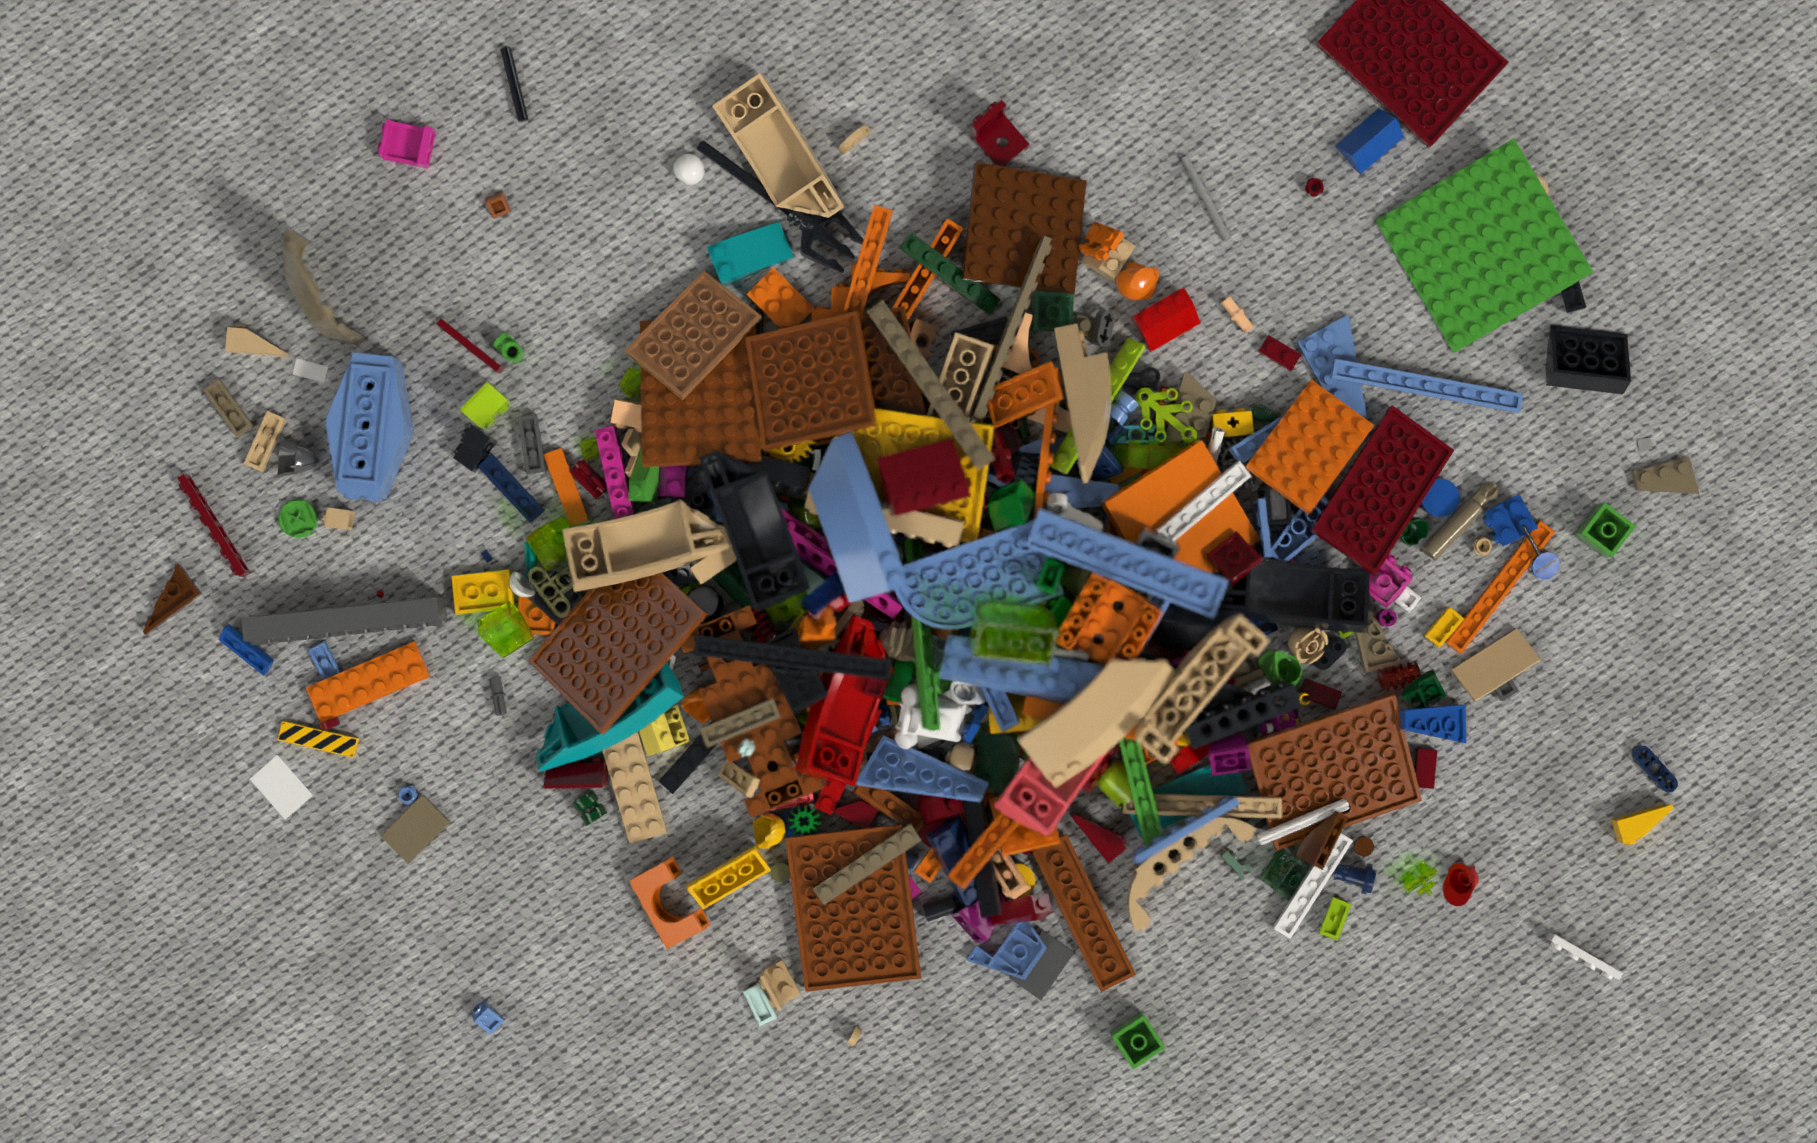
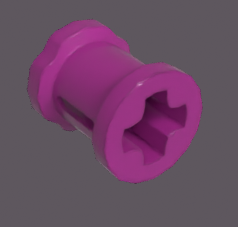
(1390, 613)

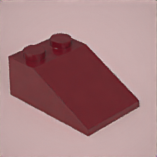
(1104, 839)

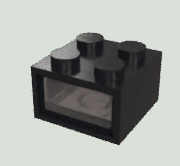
(1277, 506)

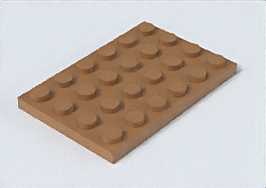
(693, 335)

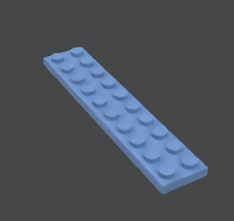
(1127, 562)

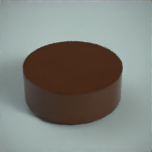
(1363, 846)

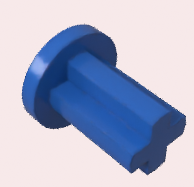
(885, 716)

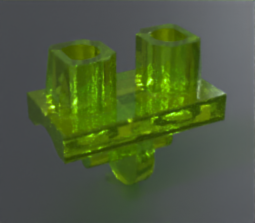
(1426, 874)

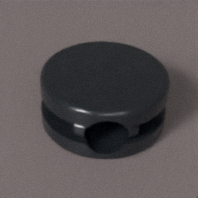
(708, 601)

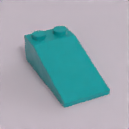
(749, 253)

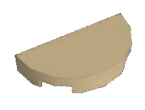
(854, 138)

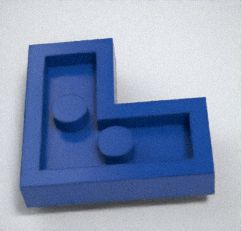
(971, 728)

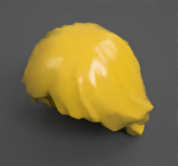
(768, 830)

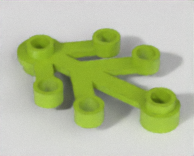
(1163, 412)

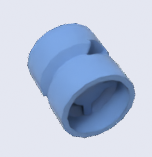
(1121, 407)

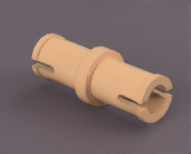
(1237, 314)

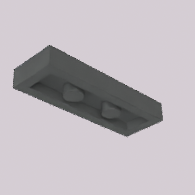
(532, 444)

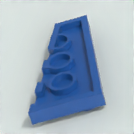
(1438, 721)

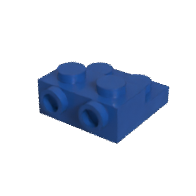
(1507, 520)

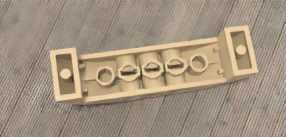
(1196, 683)

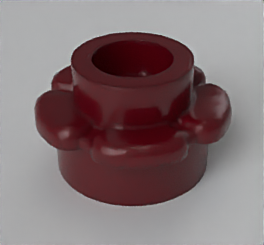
(1314, 182)

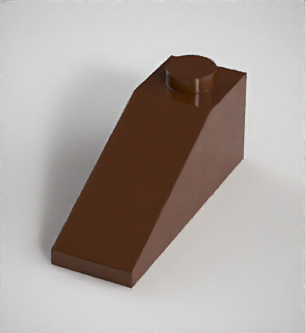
(1320, 842)

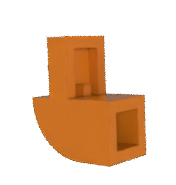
(817, 631)

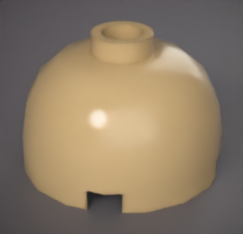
(1307, 644)
(963, 757)

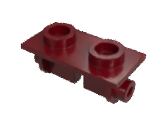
(589, 478)

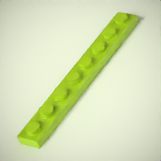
(1120, 370)

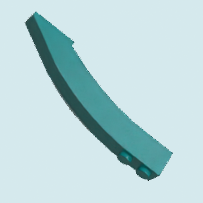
(575, 738)

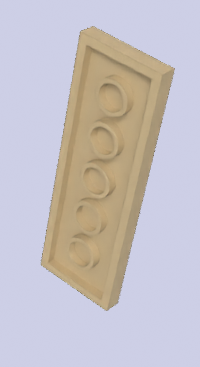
(634, 789)

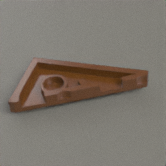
(177, 594)

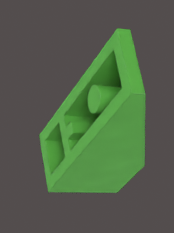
(643, 482)

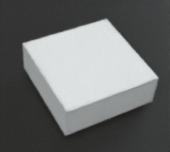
(1407, 599)

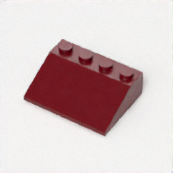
(922, 477)

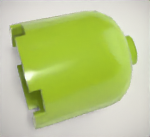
(1115, 783)

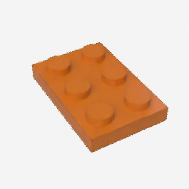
(779, 300)

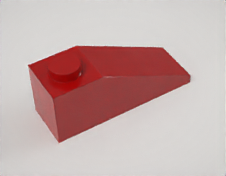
(1186, 757)

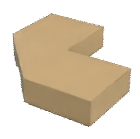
(632, 444)

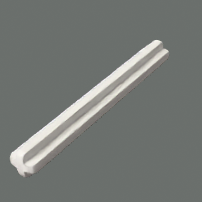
(1302, 821)

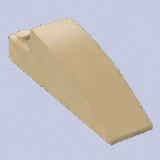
(1088, 395)

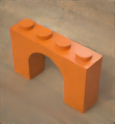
(669, 927)

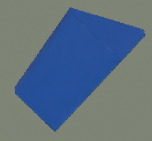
(1370, 140)

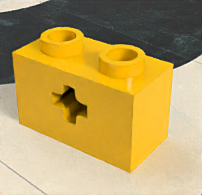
(1243, 421)

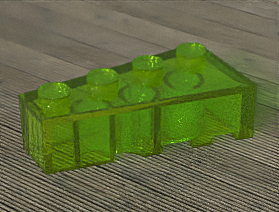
(1145, 456)

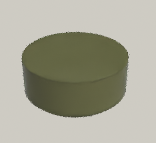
(780, 872)

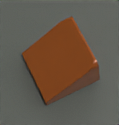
(497, 204)

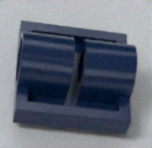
(1105, 466)

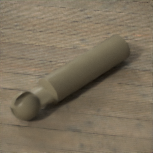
(1460, 520)

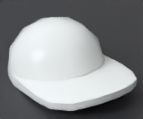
(521, 585)
(966, 693)

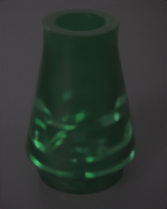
(1264, 414)

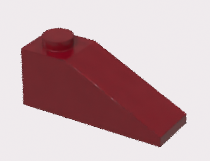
(1023, 909)

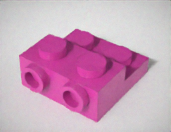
(1389, 581)

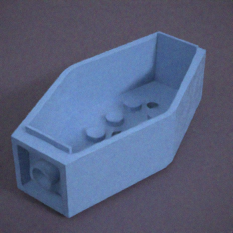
(389, 429)

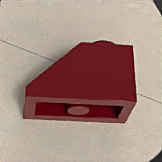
(857, 812)

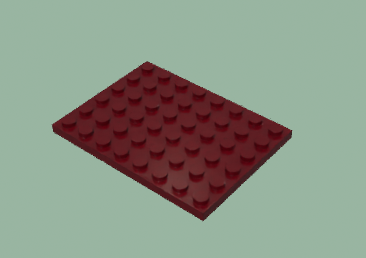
(1413, 60)

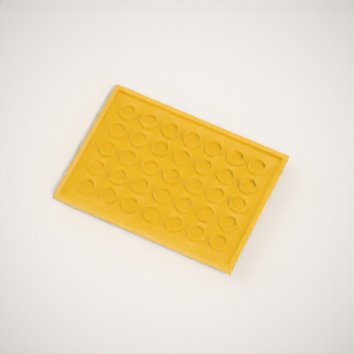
(906, 431)

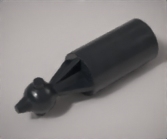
(942, 907)

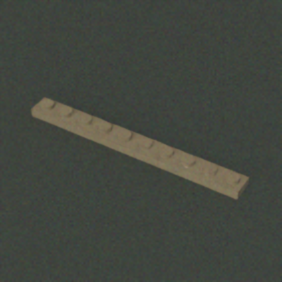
(1014, 321)
(930, 385)

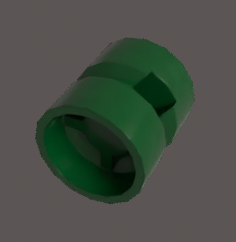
(585, 802)

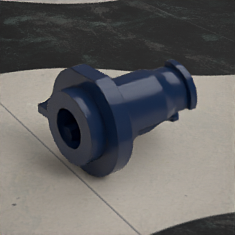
(1357, 876)

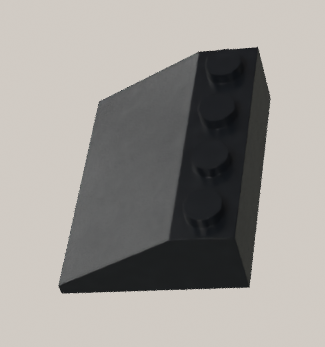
(1587, 360)

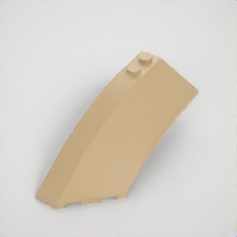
(777, 149)
(1096, 717)

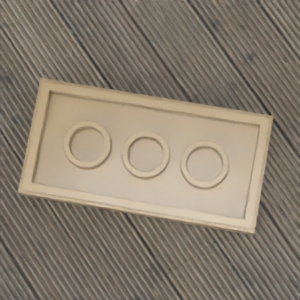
(1495, 665)

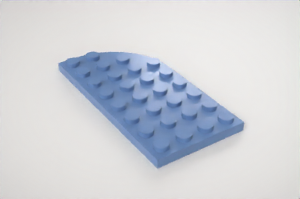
(951, 583)

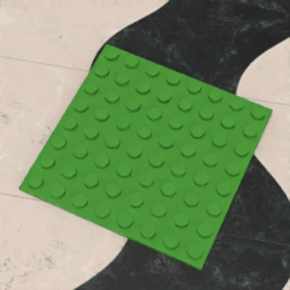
(1484, 245)

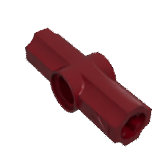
(1002, 459)

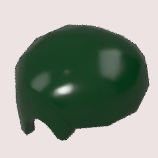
(1415, 530)

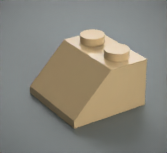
(1112, 266)

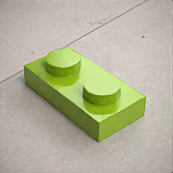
(1334, 918)

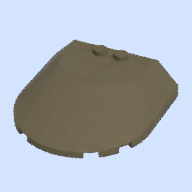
(306, 291)

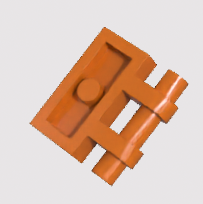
(1100, 235)

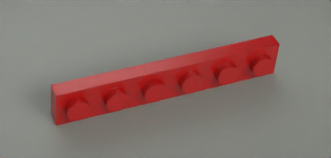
(833, 790)

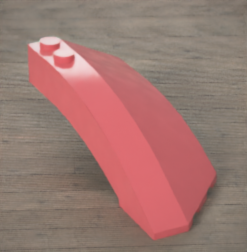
(1036, 801)

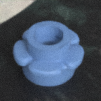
(404, 798)

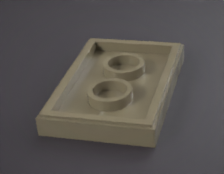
(415, 828)

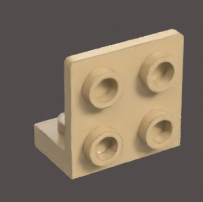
(778, 984)

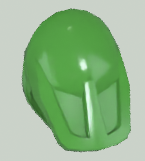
(1275, 661)

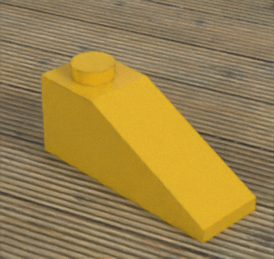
(1638, 824)

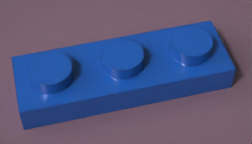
(250, 653)

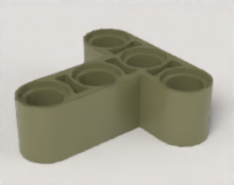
(554, 583)

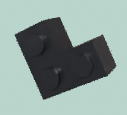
(475, 447)

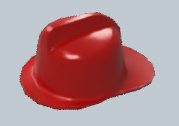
(1460, 884)

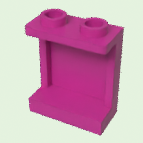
(406, 144)

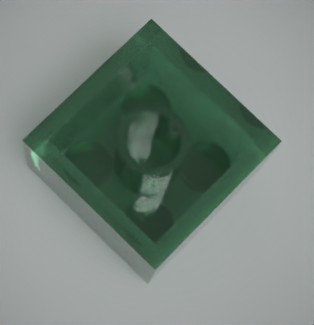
(1051, 310)

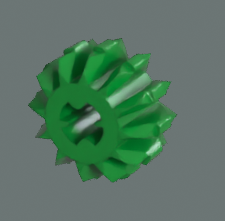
(803, 828)

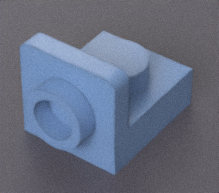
(486, 1017)

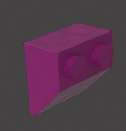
(673, 481)

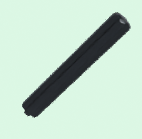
(514, 84)

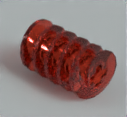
(1398, 675)

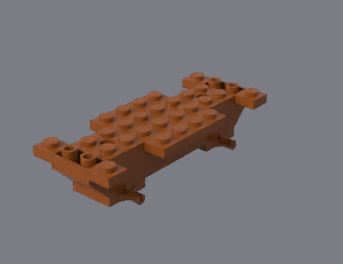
(739, 688)

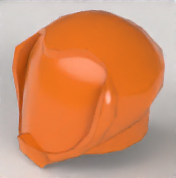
(1137, 281)

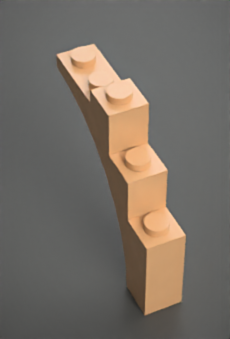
(1019, 363)

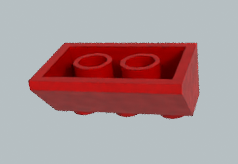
(1166, 319)

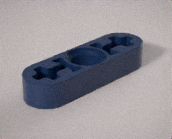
(1662, 768)

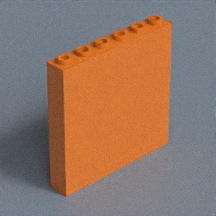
(1165, 491)

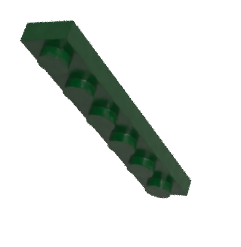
(948, 273)

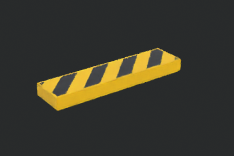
(318, 739)

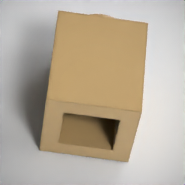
(338, 518)

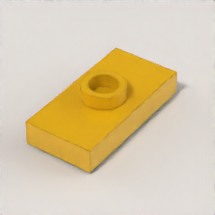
(1443, 627)

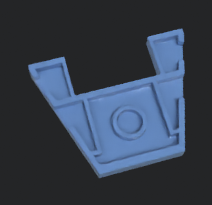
(1017, 953)

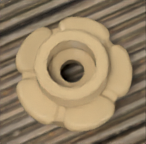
(1487, 546)

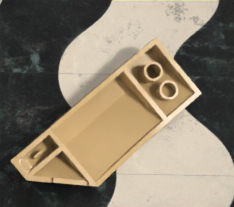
(640, 545)

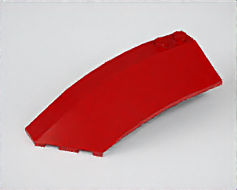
(841, 722)

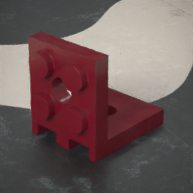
(996, 125)

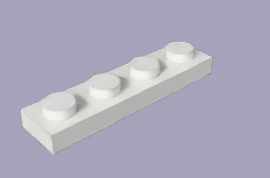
(1590, 961)

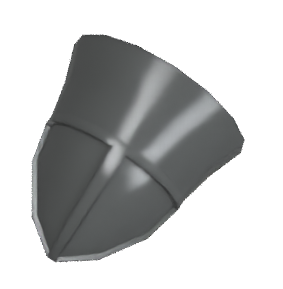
(294, 459)

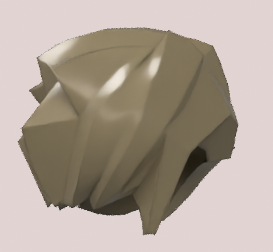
(898, 641)

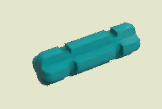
(530, 560)

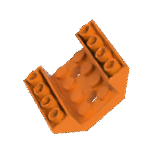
(1122, 629)

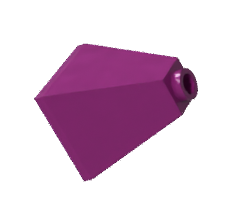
(1229, 754)
(975, 926)

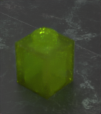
(631, 382)

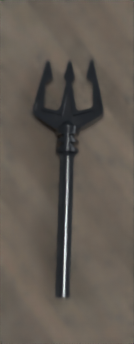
(812, 226)

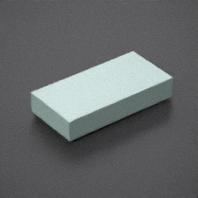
(759, 1004)

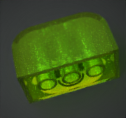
(1013, 632)

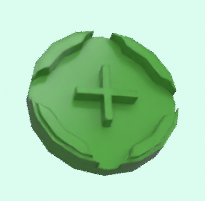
(298, 518)

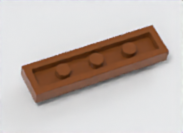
(890, 806)

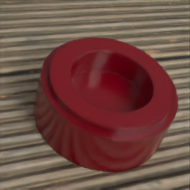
(329, 724)

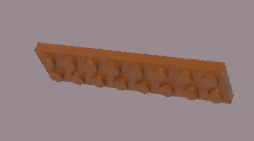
(1084, 913)

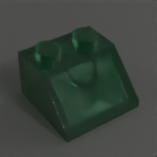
(1284, 873)

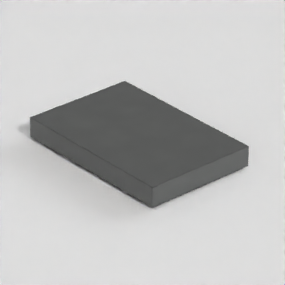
(1047, 967)

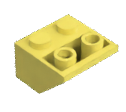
(664, 732)

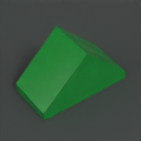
(1049, 575)

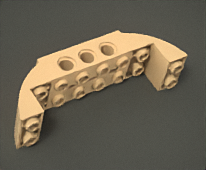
(1146, 876)

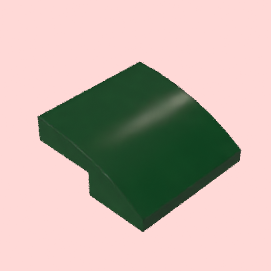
(1423, 691)

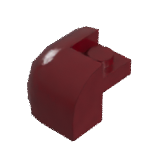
(936, 808)

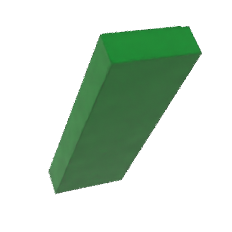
(899, 680)

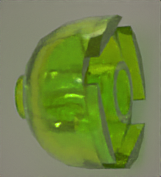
(799, 512)

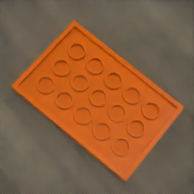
(1309, 446)

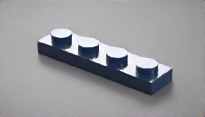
(511, 488)

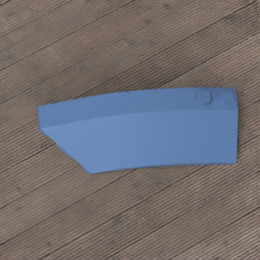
(855, 523)

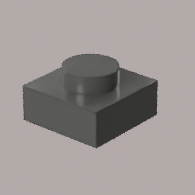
(1506, 690)

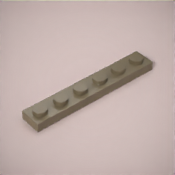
(867, 863)

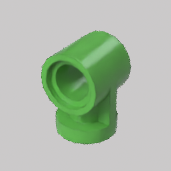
(505, 343)

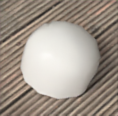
(689, 169)

